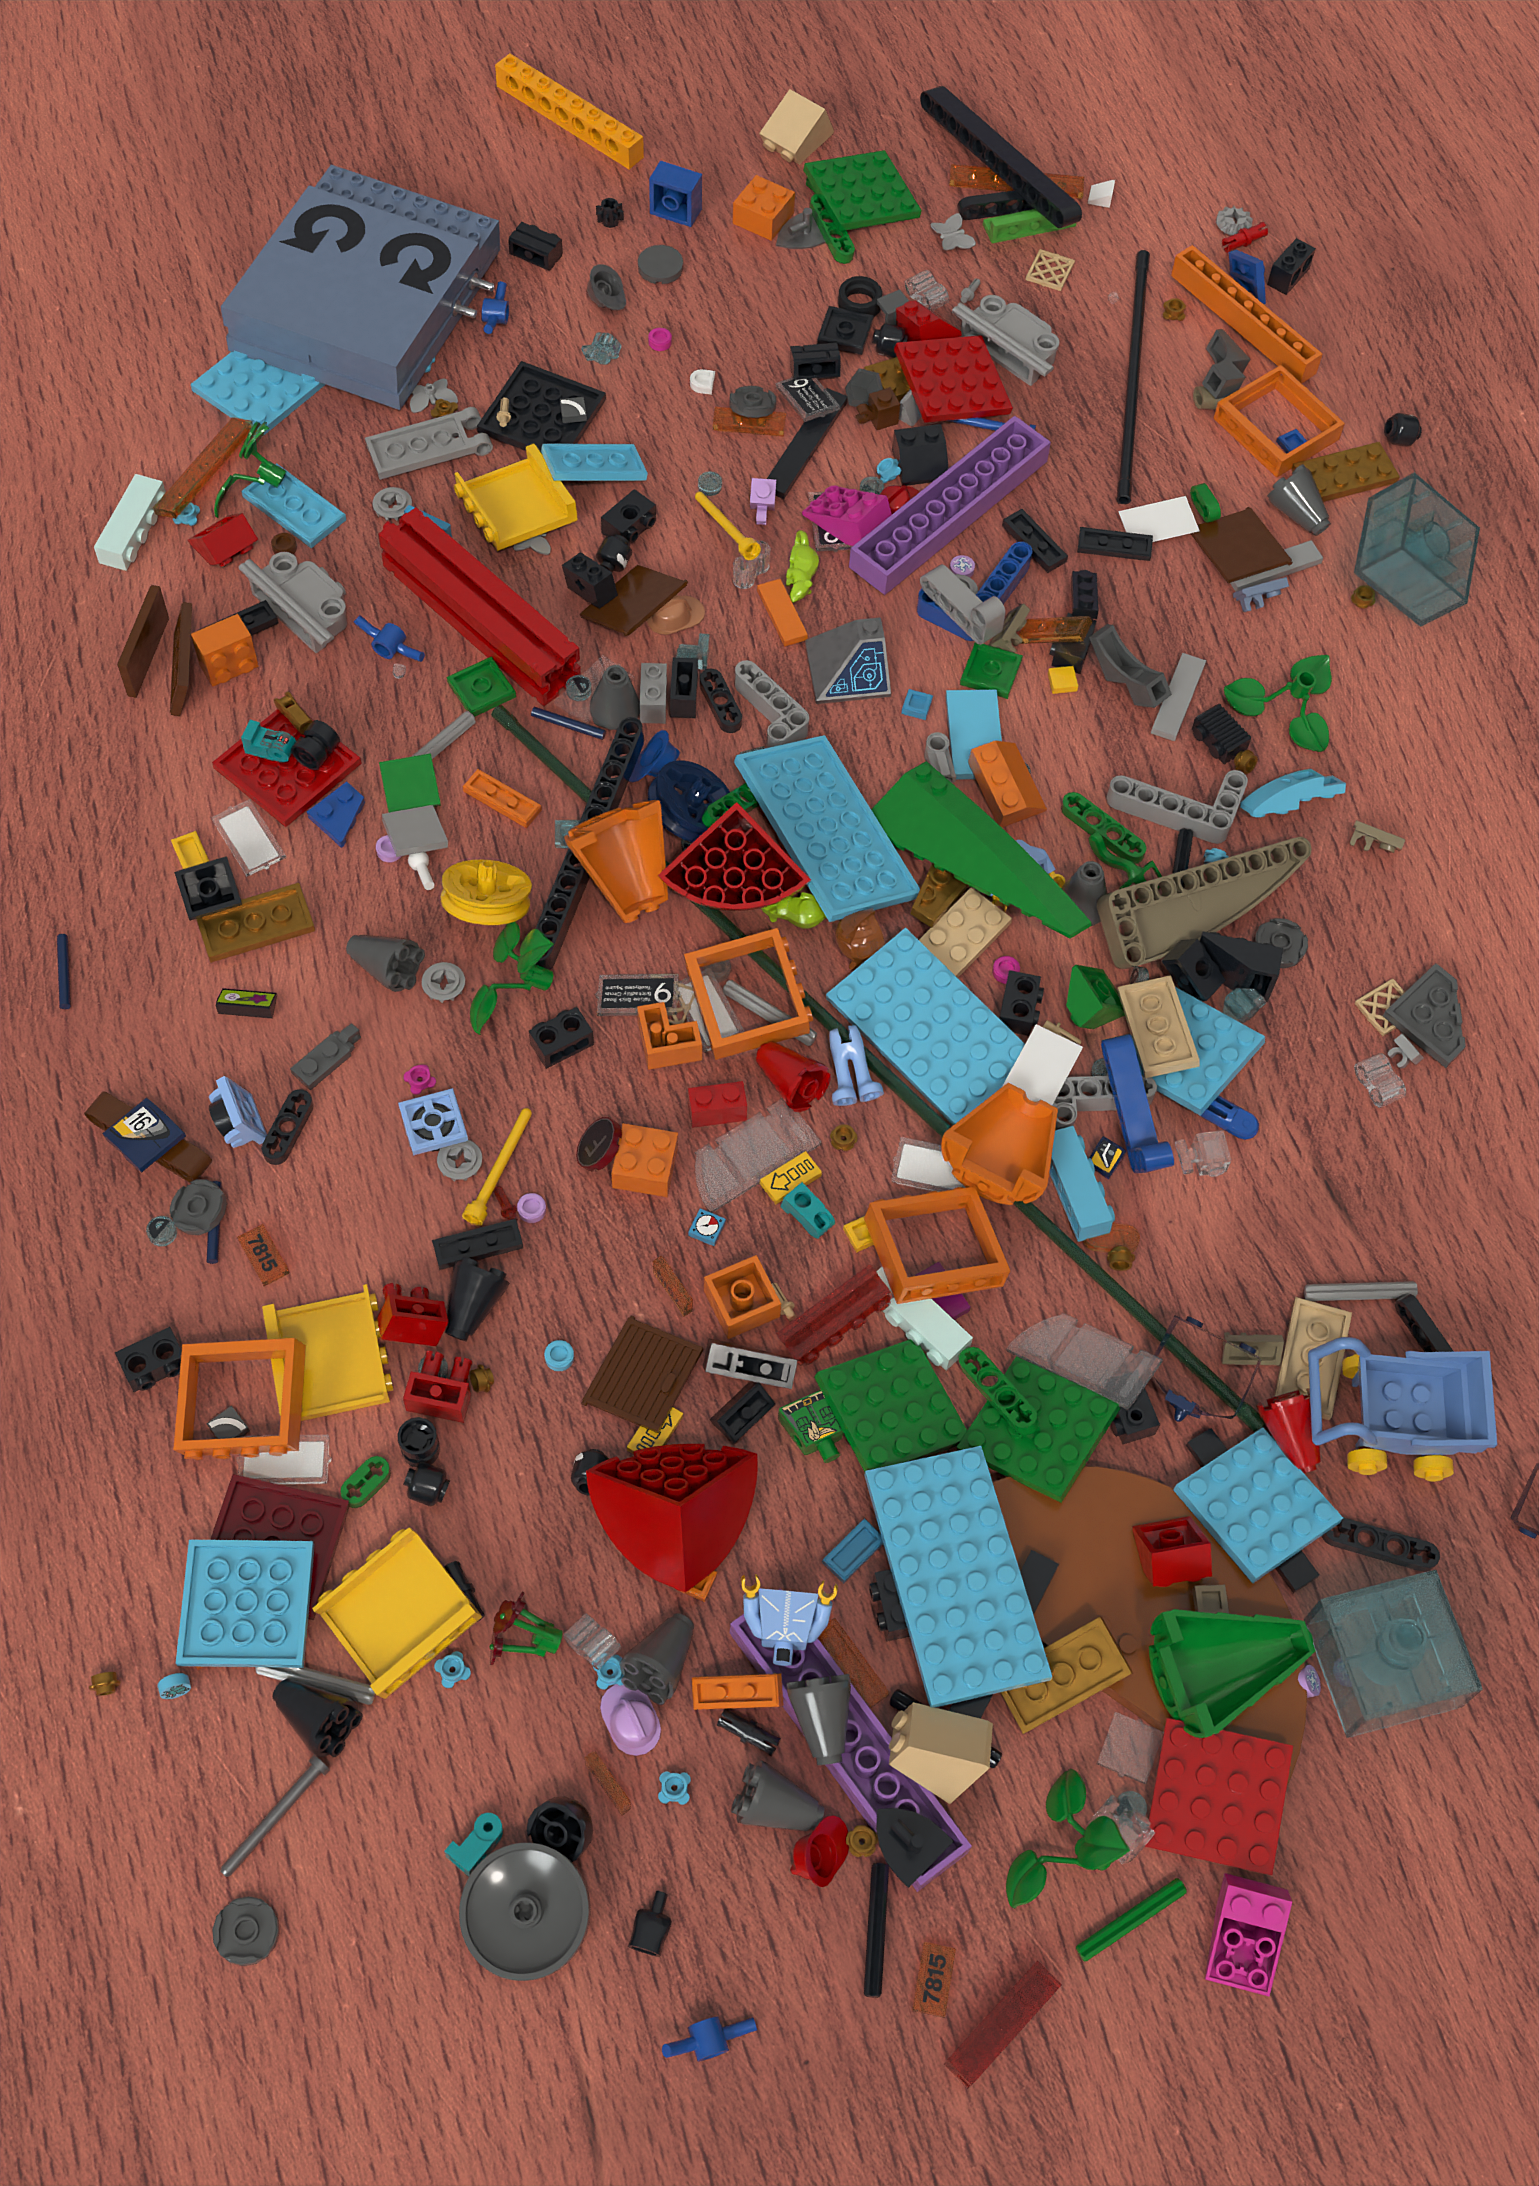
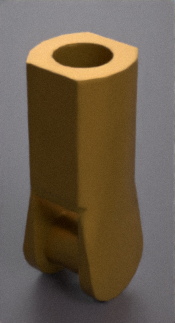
(294, 713)

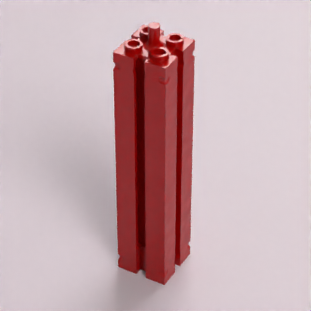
(479, 605)

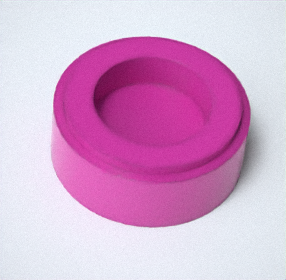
(660, 339)
(1002, 966)

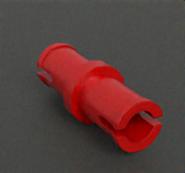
(1244, 237)

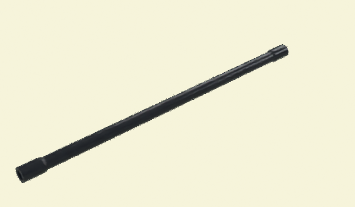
(1124, 486)

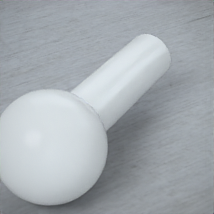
(419, 862)

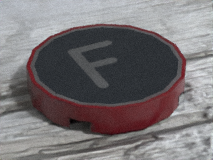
(599, 1144)

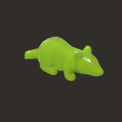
(803, 566)
(800, 911)

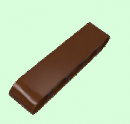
(182, 1159)

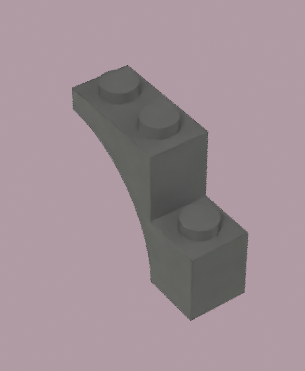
(1230, 362)
(1119, 665)

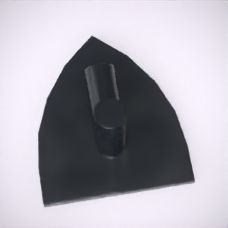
(909, 1842)

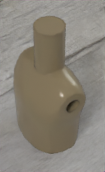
(1204, 399)

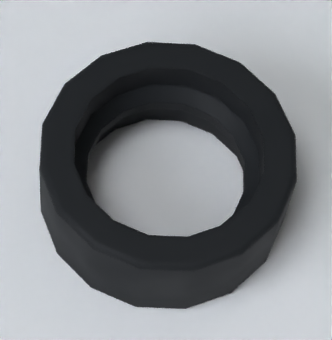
(860, 285)

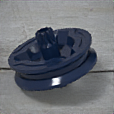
(676, 808)

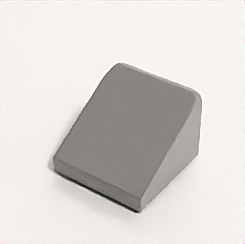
(909, 410)

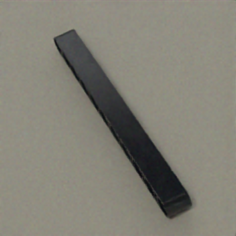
(1001, 157)
(577, 876)

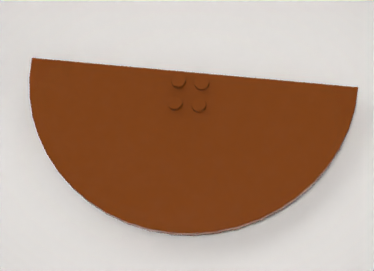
(1105, 1578)

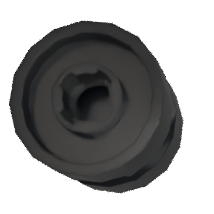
(315, 745)
(418, 1441)

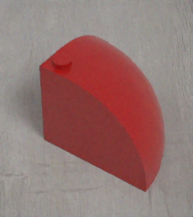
(734, 867)
(675, 1507)

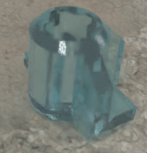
(602, 349)
(1243, 1004)

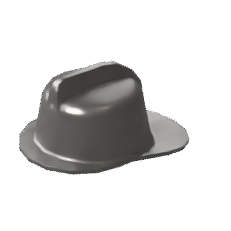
(606, 288)

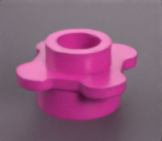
(416, 1072)

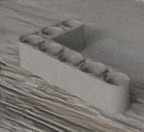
(1182, 809)

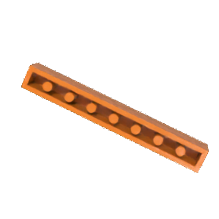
(1246, 314)

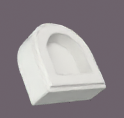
(702, 381)

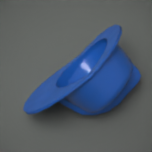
(654, 756)

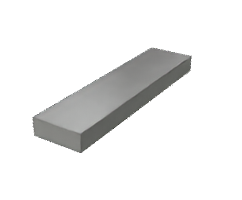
(1302, 556)
(1182, 690)

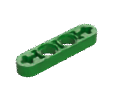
(827, 229)
(718, 807)
(1106, 825)
(998, 1390)

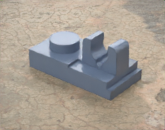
(1255, 593)

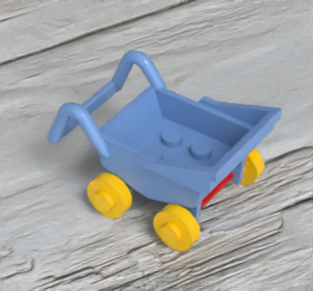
(1411, 1406)

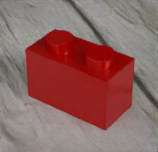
(717, 1104)

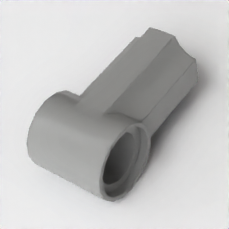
(940, 758)

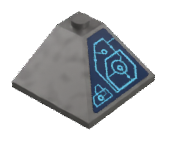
(849, 662)

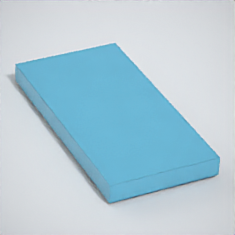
(594, 462)
(296, 508)
(971, 723)

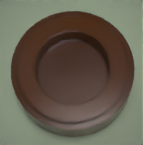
(284, 543)

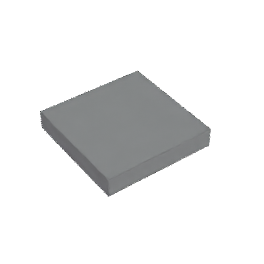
(414, 830)

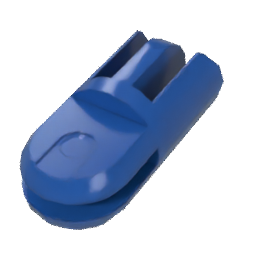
(1232, 1118)

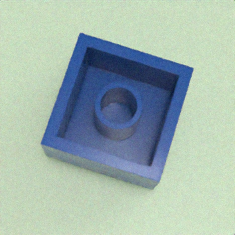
(675, 193)

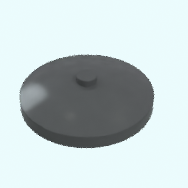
(524, 1911)

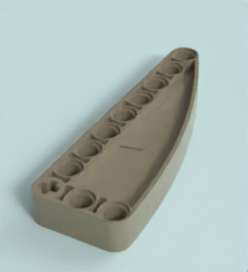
(1183, 913)

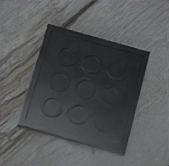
(536, 409)

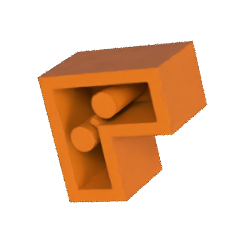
(666, 1043)

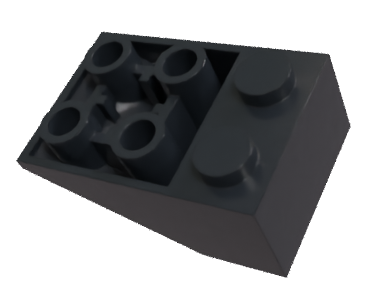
(1244, 962)

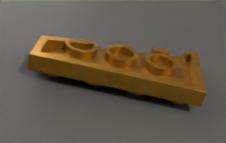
(937, 896)

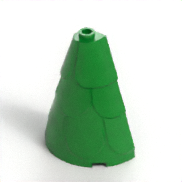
(1222, 1663)

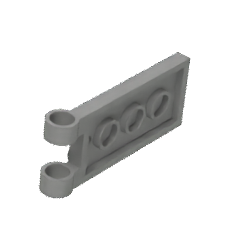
(427, 443)

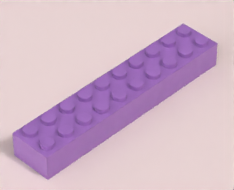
(949, 505)
(865, 1764)

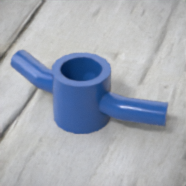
(495, 310)
(388, 640)
(708, 2038)

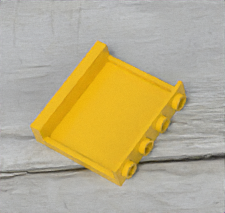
(517, 501)
(340, 1356)
(397, 1611)

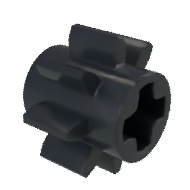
(609, 212)

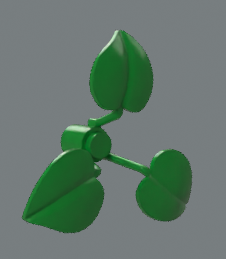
(267, 470)
(1308, 676)
(531, 950)
(1095, 1850)

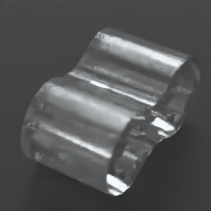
(926, 290)
(747, 570)
(1380, 1080)
(591, 1641)

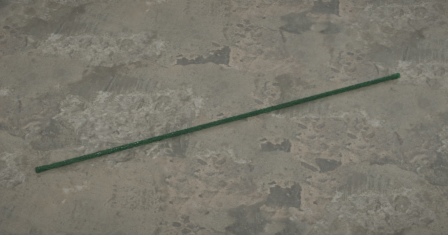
(1247, 1413)

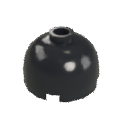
(562, 1826)

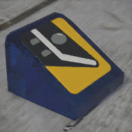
(1107, 1157)

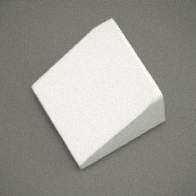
(1101, 194)

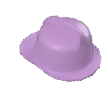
(630, 1720)

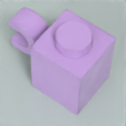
(762, 498)

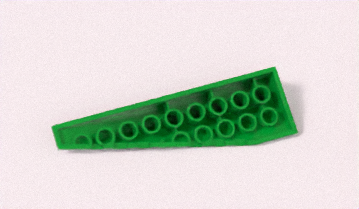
(956, 835)

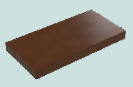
(143, 641)
(180, 659)

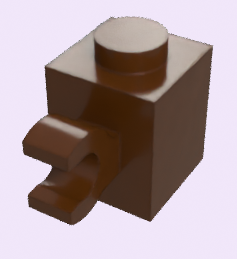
(882, 409)

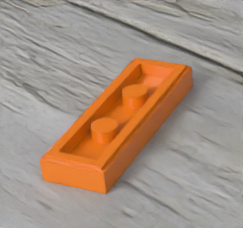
(782, 612)
(502, 798)
(737, 1691)

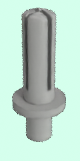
(968, 293)

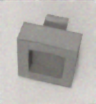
(1407, 1050)

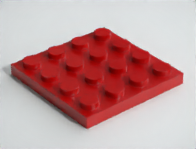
(953, 378)
(284, 787)
(1219, 1797)

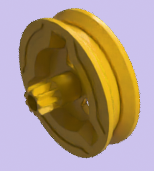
(486, 892)

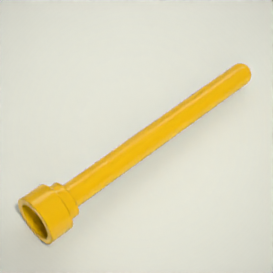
(747, 546)
(476, 1211)

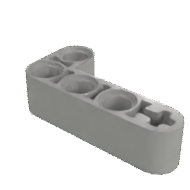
(974, 617)
(773, 704)
(1100, 1101)

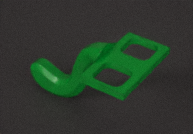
(1134, 872)

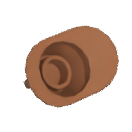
(677, 615)

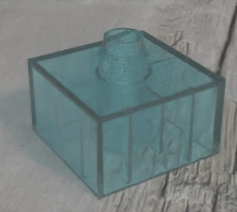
(1417, 550)
(1392, 1653)

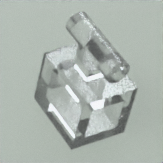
(1207, 1151)
(1132, 1826)

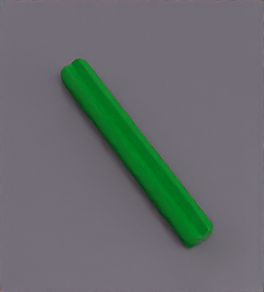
(1131, 1919)

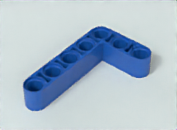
(999, 584)
(1133, 1107)

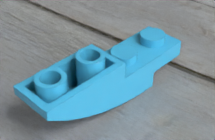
(1287, 792)

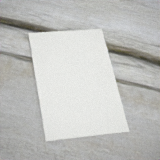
(1161, 519)
(1043, 1065)

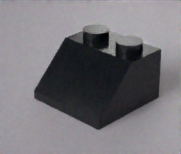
(920, 453)
(208, 888)

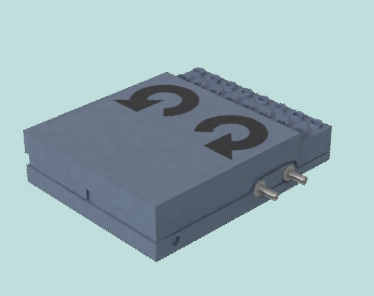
(361, 285)

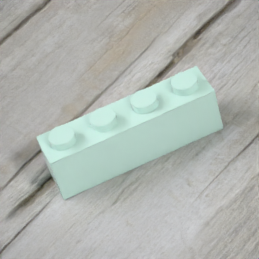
(129, 523)
(928, 1327)

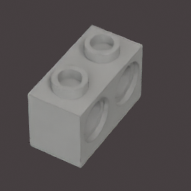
(653, 693)

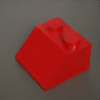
(923, 323)
(224, 539)
(1173, 1551)

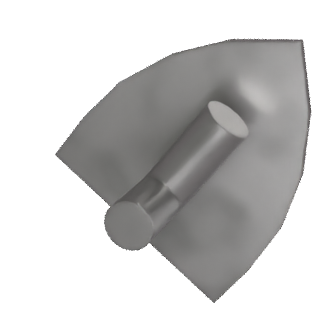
(800, 232)

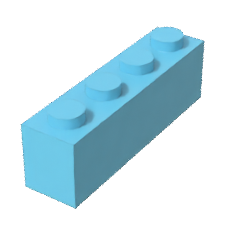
(1078, 1187)

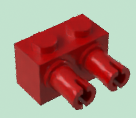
(411, 1318)
(437, 1395)

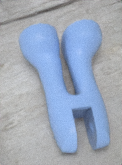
(855, 1051)

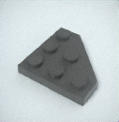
(1431, 1015)

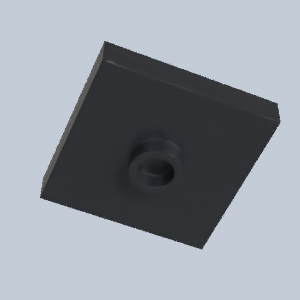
(846, 328)

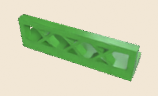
(1018, 225)

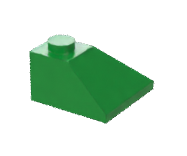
(1092, 998)

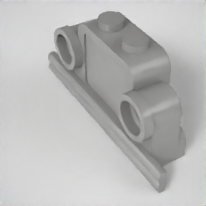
(1012, 336)
(300, 597)

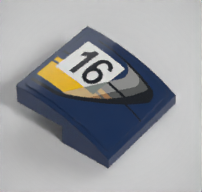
(144, 1134)

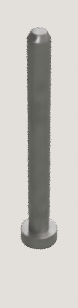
(274, 1815)

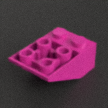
(848, 513)
(1247, 1934)

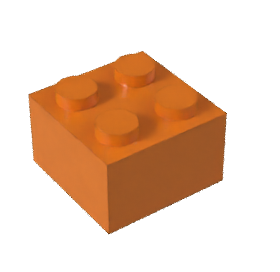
(763, 207)
(224, 650)
(645, 1160)
(742, 1297)

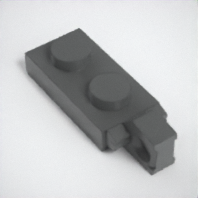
(326, 1057)

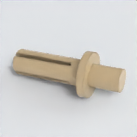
(503, 415)
(1058, 1030)
(786, 1307)

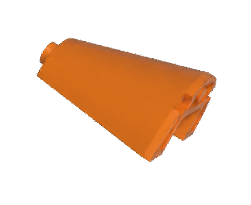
(624, 856)
(1003, 1147)

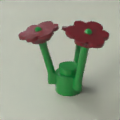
(544, 1634)

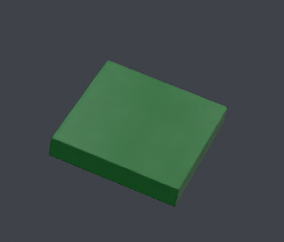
(991, 669)
(481, 687)
(409, 783)

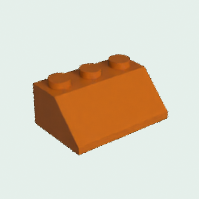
(1005, 782)

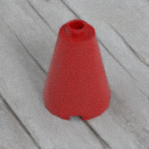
(793, 1075)
(1290, 1425)

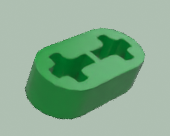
(1205, 502)
(361, 1477)

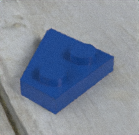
(1248, 273)
(337, 812)

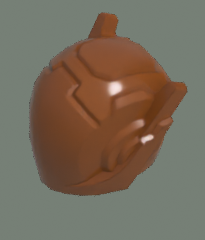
(859, 936)

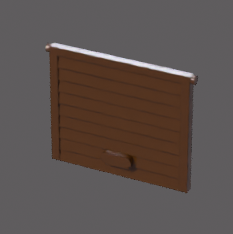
(1240, 545)
(638, 598)
(643, 1375)

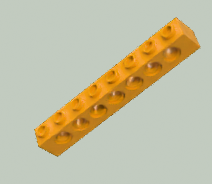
(569, 111)

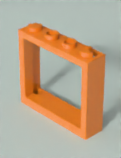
(1257, 443)
(753, 1038)
(943, 1283)
(248, 1447)

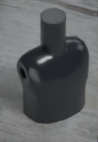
(651, 1927)

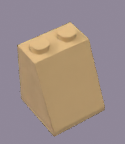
(796, 128)
(940, 1749)

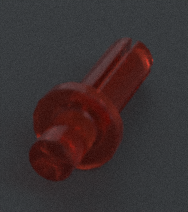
(508, 1210)

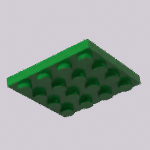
(862, 190)
(891, 1406)
(1067, 1434)

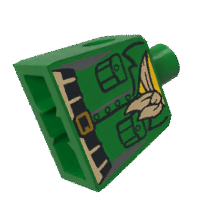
(812, 1426)

